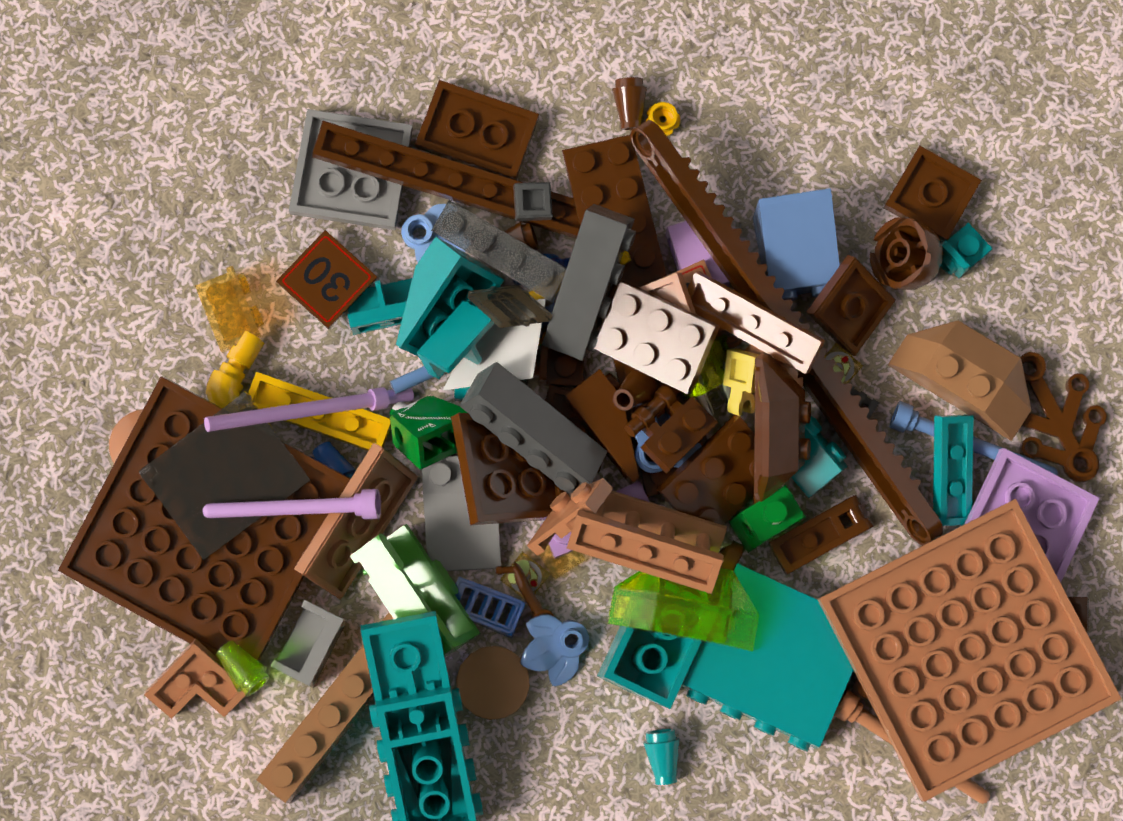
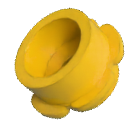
(665, 110)

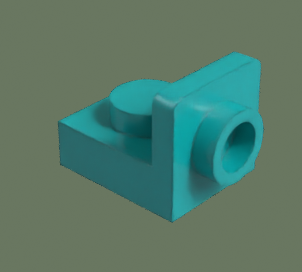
(963, 251)

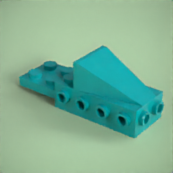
(419, 722)

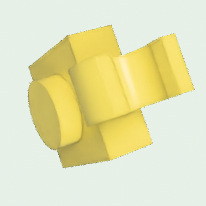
(740, 376)

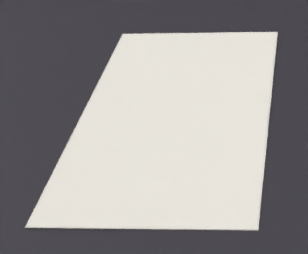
(509, 346)

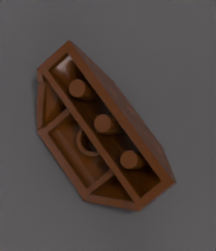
(778, 427)

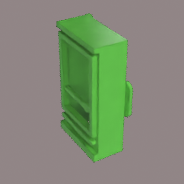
(415, 585)

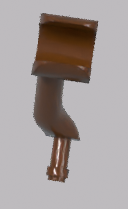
(524, 588)

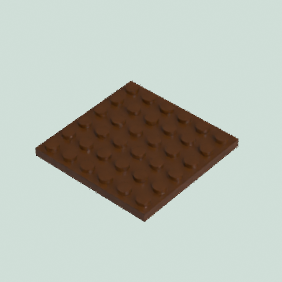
(148, 565)

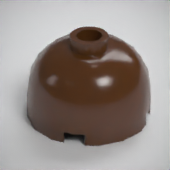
(906, 254)

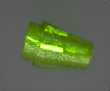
(243, 669)

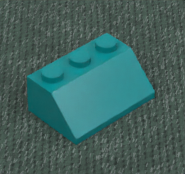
(648, 664)

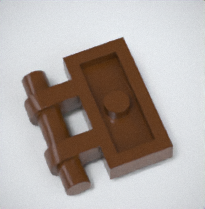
(678, 434)

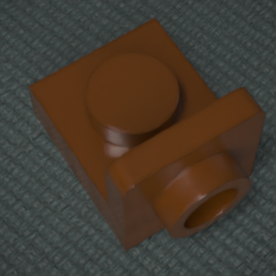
(558, 369)

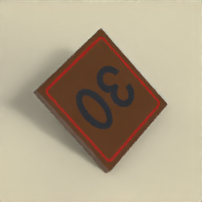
(326, 279)

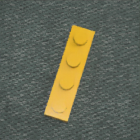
(352, 427)

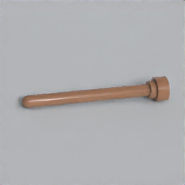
(852, 710)

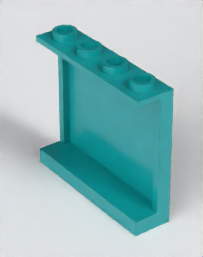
(791, 675)

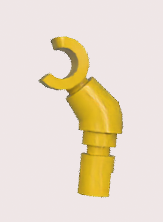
(226, 382)

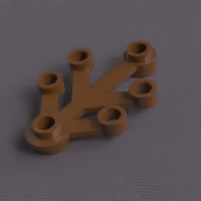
(1060, 423)

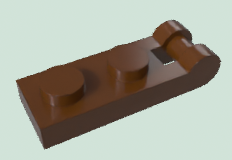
(819, 535)

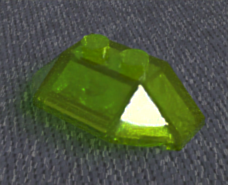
(687, 613)

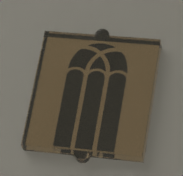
(509, 306)

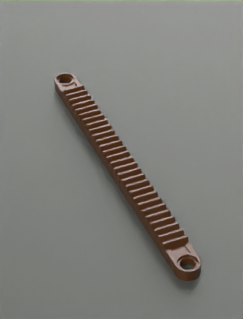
(822, 382)

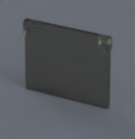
(222, 468)

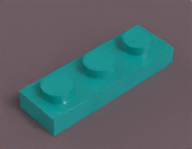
(953, 468)

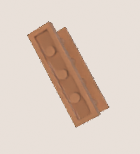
(651, 540)

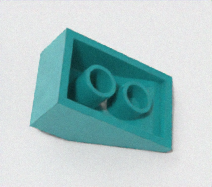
(437, 289)

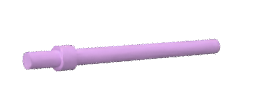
(374, 399)

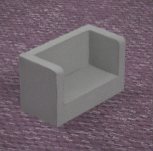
(310, 644)

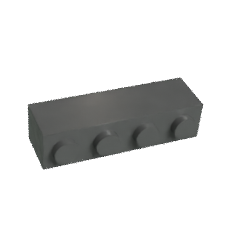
(588, 281)
(533, 428)

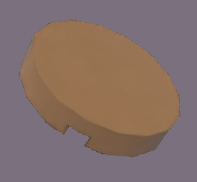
(493, 683)

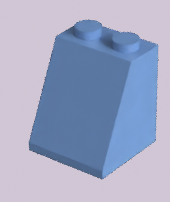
(797, 241)

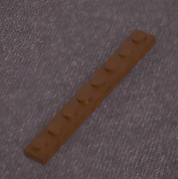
(434, 175)

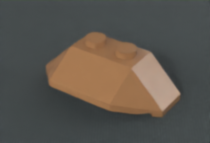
(967, 374)

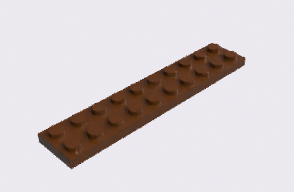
(611, 177)

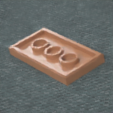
(342, 534)

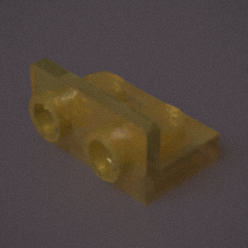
(229, 309)

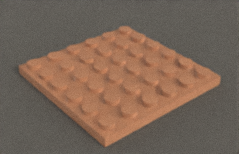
(969, 650)

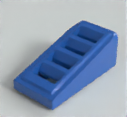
(503, 599)

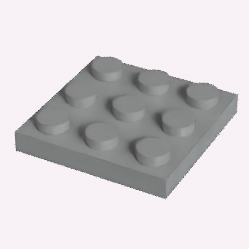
(340, 193)

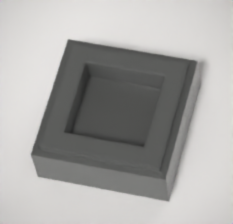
(532, 201)

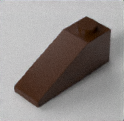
(596, 411)

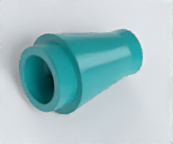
(662, 752)

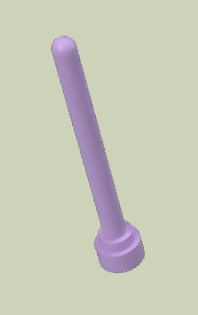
(362, 504)

